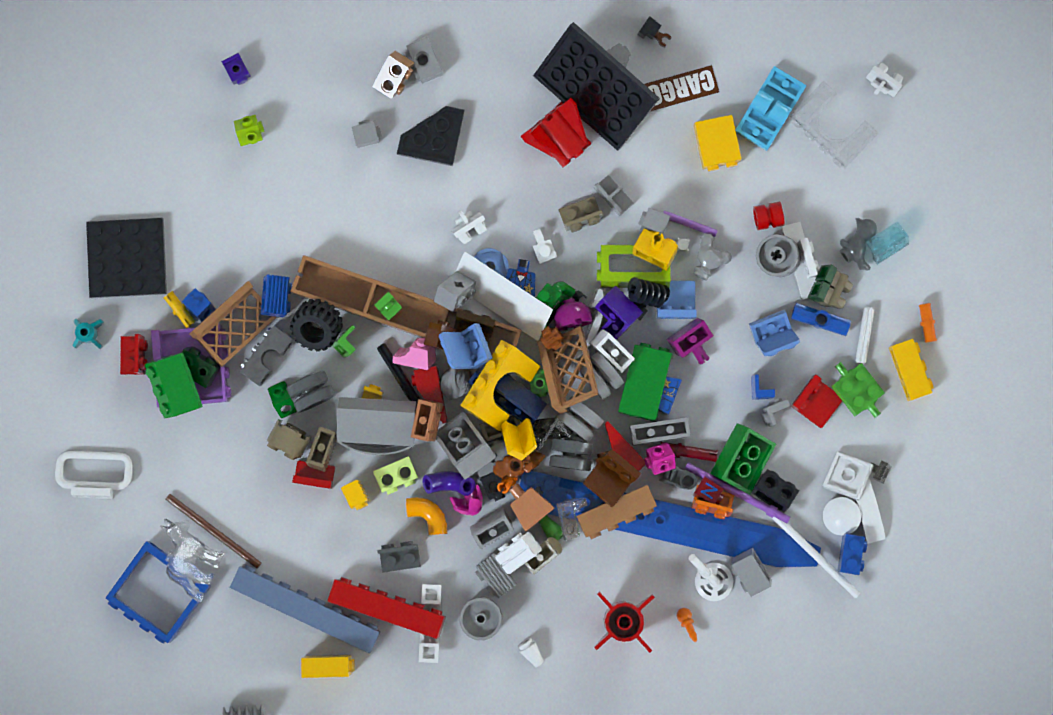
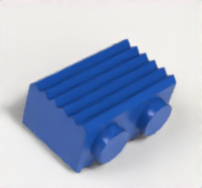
(275, 296)

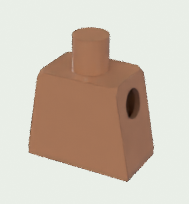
(529, 506)

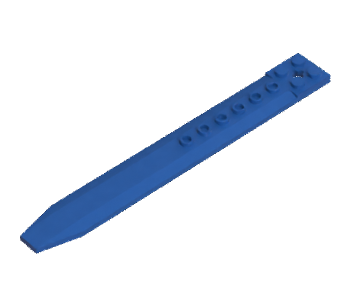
(685, 526)

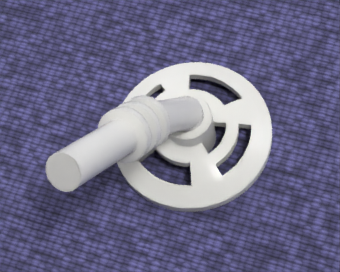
(709, 572)

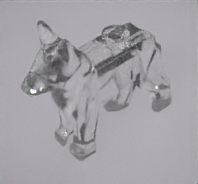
(186, 553)

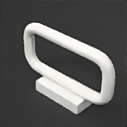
(93, 490)

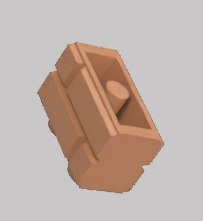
(426, 420)

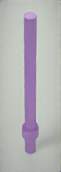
(770, 510)

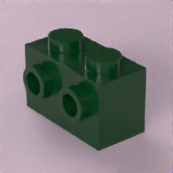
(202, 368)

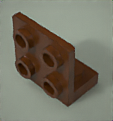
(611, 477)

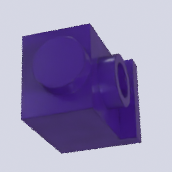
(236, 77)

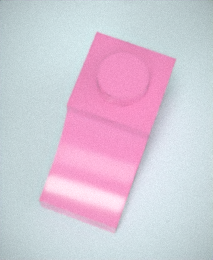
(416, 355)

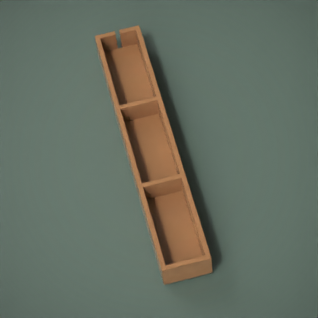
(360, 293)

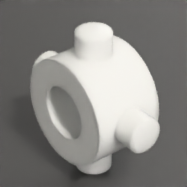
(683, 244)

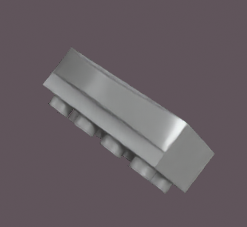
(375, 422)

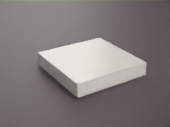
(848, 475)

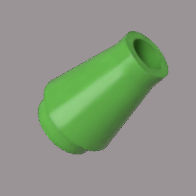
(551, 528)

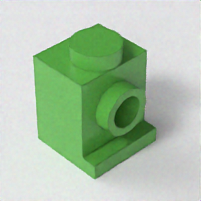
(539, 391)

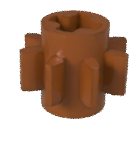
(552, 338)

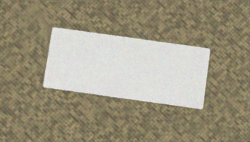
(505, 297)

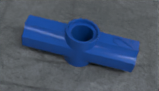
(808, 316)

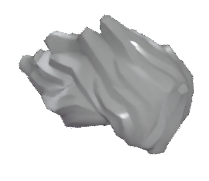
(455, 383)

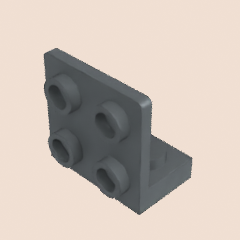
(399, 558)

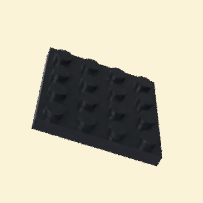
(126, 258)

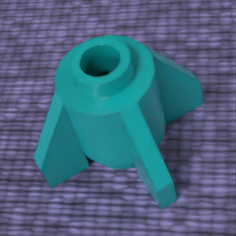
(91, 335)

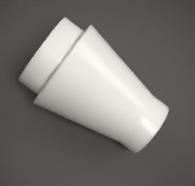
(530, 650)

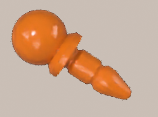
(684, 616)

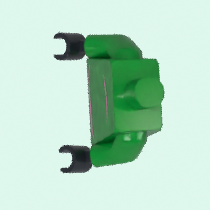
(555, 294)

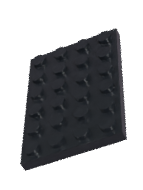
(601, 87)

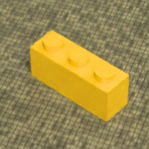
(911, 369)

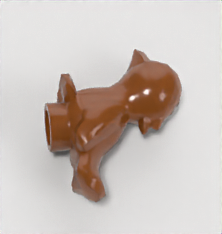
(514, 467)

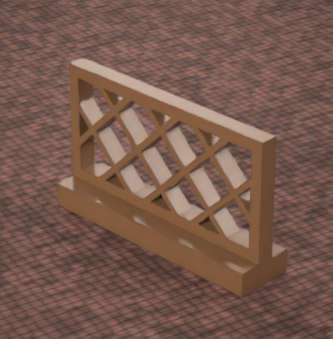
(220, 314)
(554, 376)

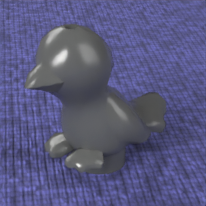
(855, 247)

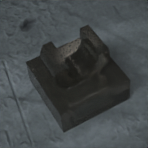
(881, 471)

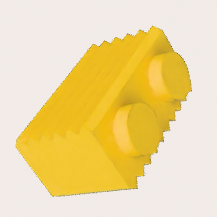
(355, 495)

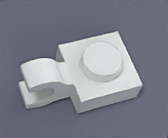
(544, 249)

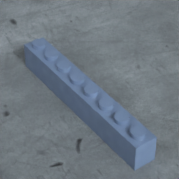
(305, 609)

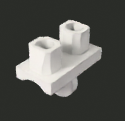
(883, 81)
(475, 221)

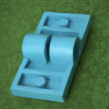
(770, 108)

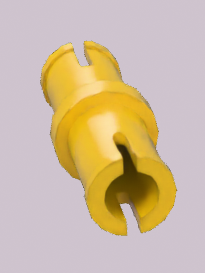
(179, 309)

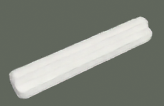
(864, 337)

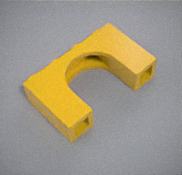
(480, 397)

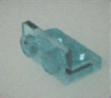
(888, 242)

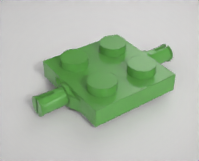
(858, 389)

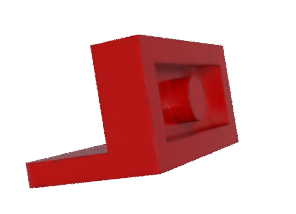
(313, 477)

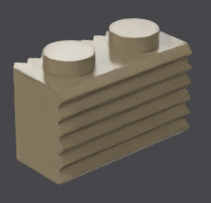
(322, 449)

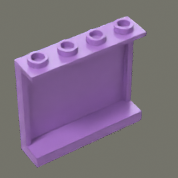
(174, 341)

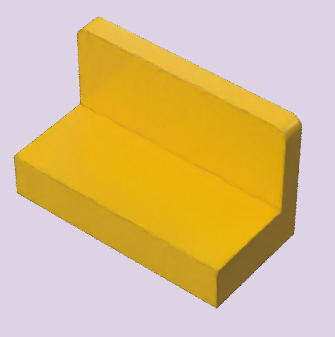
(519, 439)

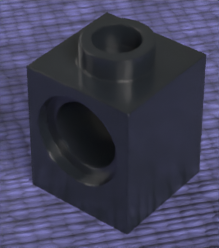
(486, 482)

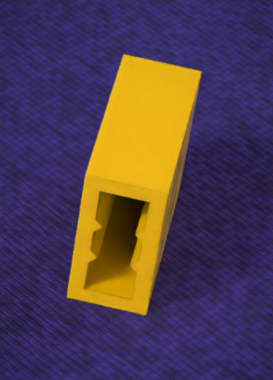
(717, 143)
(327, 666)

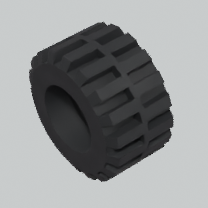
(323, 315)

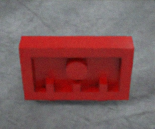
(133, 355)
(817, 401)

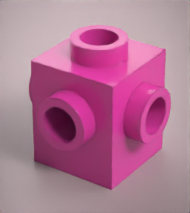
(660, 458)

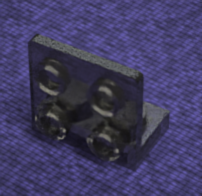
(549, 429)

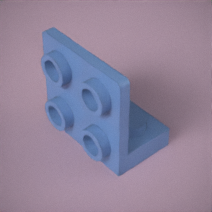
(680, 302)

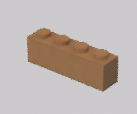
(624, 510)

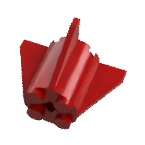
(559, 133)
(624, 632)

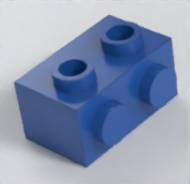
(851, 554)

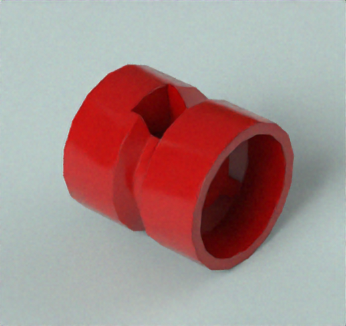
(768, 216)

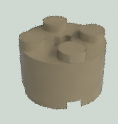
(288, 439)

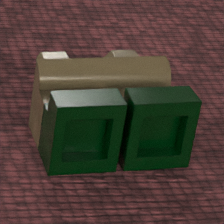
(829, 287)

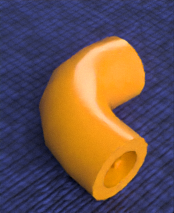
(430, 512)

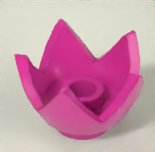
(470, 504)

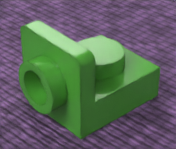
(388, 306)

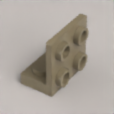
(580, 214)

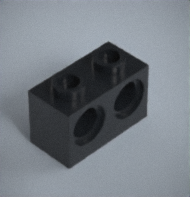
(773, 494)

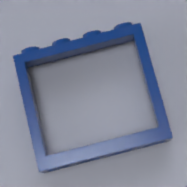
(130, 614)

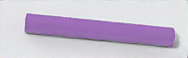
(691, 224)

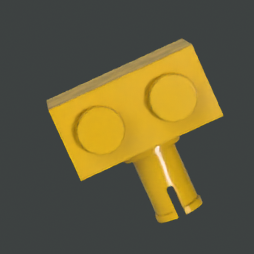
(655, 249)

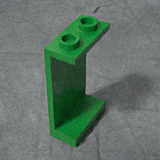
(645, 382)

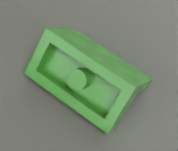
(342, 346)

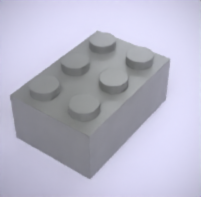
(464, 445)

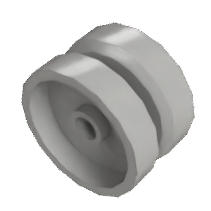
(767, 253)
(604, 373)
(579, 419)
(486, 608)

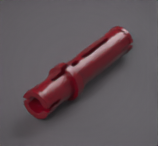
(693, 452)

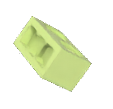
(394, 470)

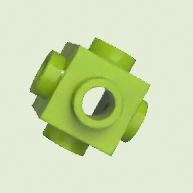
(248, 130)

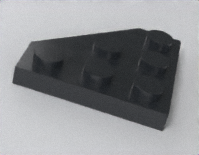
(434, 137)

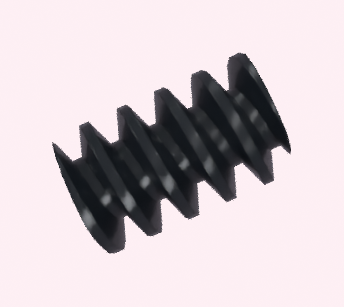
(647, 292)

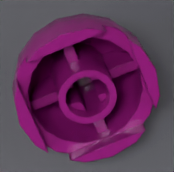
(572, 315)

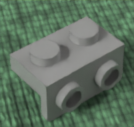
(775, 406)

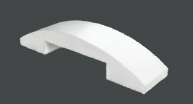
(594, 326)
(870, 515)
(430, 646)

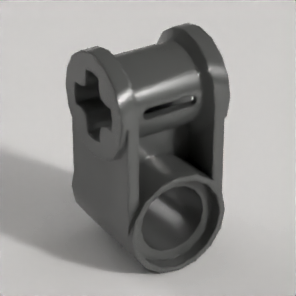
(676, 478)

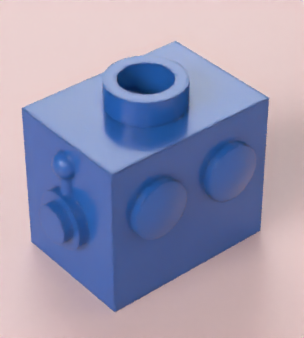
(198, 305)

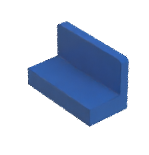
(760, 394)

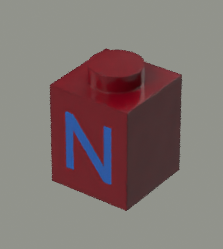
(709, 491)

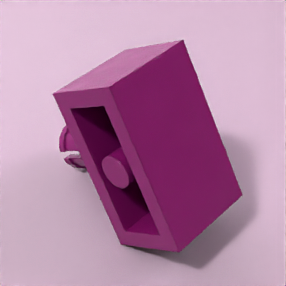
(690, 340)

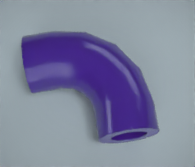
(448, 482)

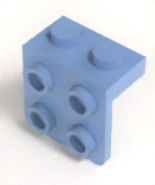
(774, 333)
(466, 348)

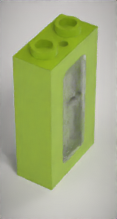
(620, 265)

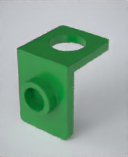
(280, 398)

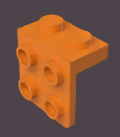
(720, 511)

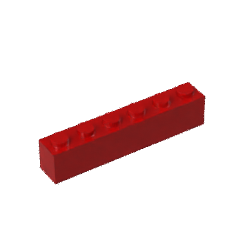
(385, 608)

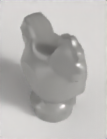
(710, 257)

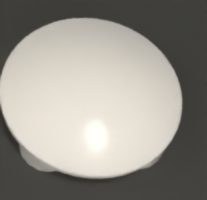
(842, 516)

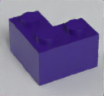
(618, 311)

